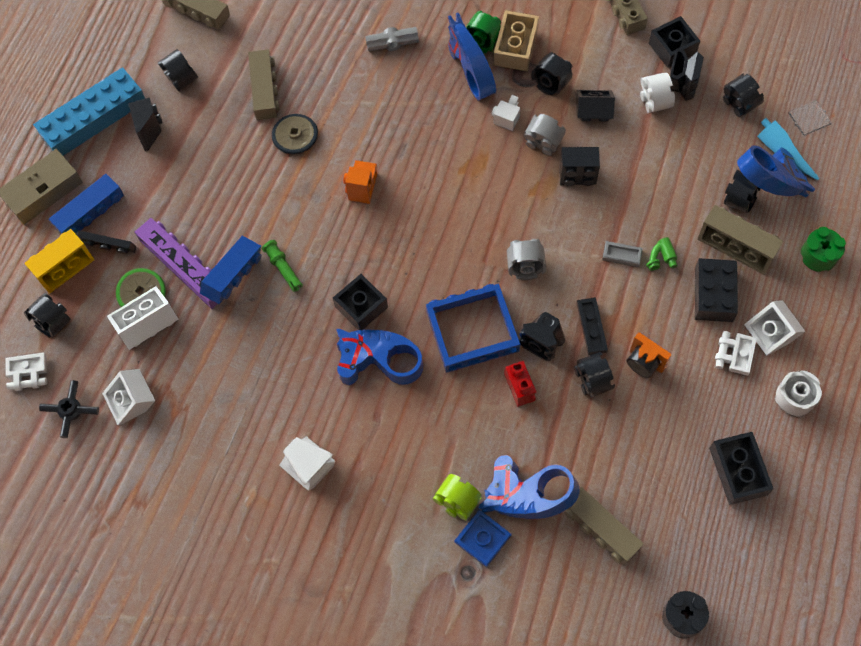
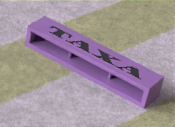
(174, 256)

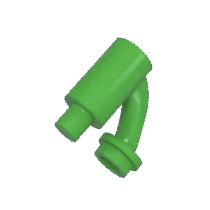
(666, 248)

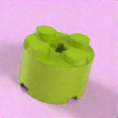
(457, 497)

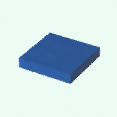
(482, 538)

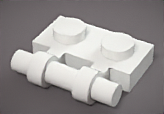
(742, 353)
(24, 366)

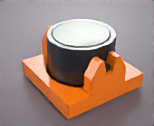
(646, 356)

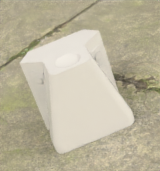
(306, 462)

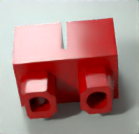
(520, 383)

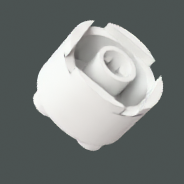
(657, 92)
(796, 403)

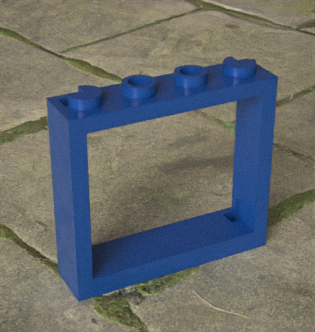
(479, 355)

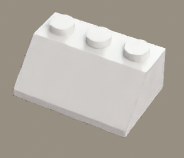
(142, 318)

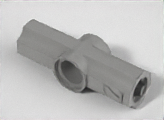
(392, 39)

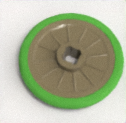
(137, 279)

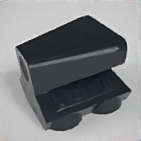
(685, 73)
(542, 336)

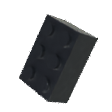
(716, 290)
(741, 468)

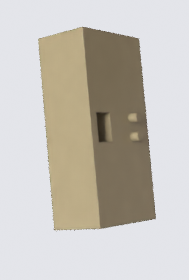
(40, 186)

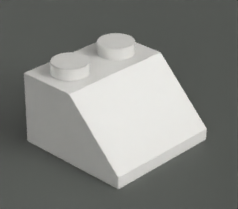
(774, 327)
(128, 396)

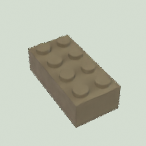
(740, 239)

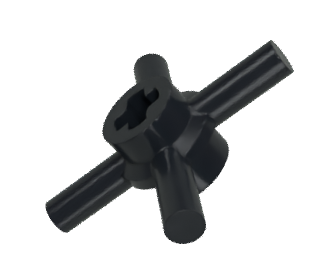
(66, 412)

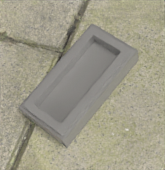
(622, 254)

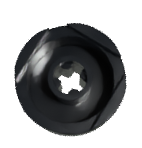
(177, 69)
(552, 74)
(743, 94)
(741, 194)
(47, 315)
(594, 374)
(696, 609)

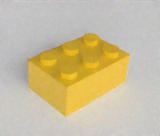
(59, 261)

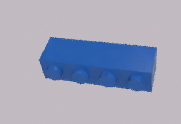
(87, 206)
(230, 270)

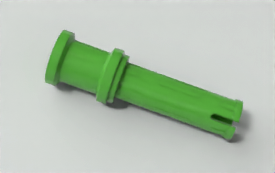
(278, 258)

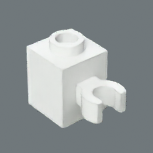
(507, 114)

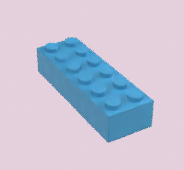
(89, 112)

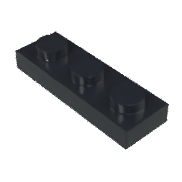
(106, 242)
(592, 326)

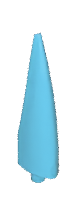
(776, 137)

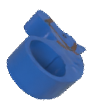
(774, 172)

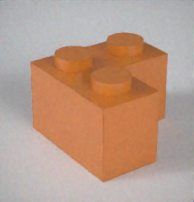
(360, 181)

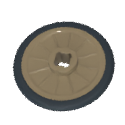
(289, 143)

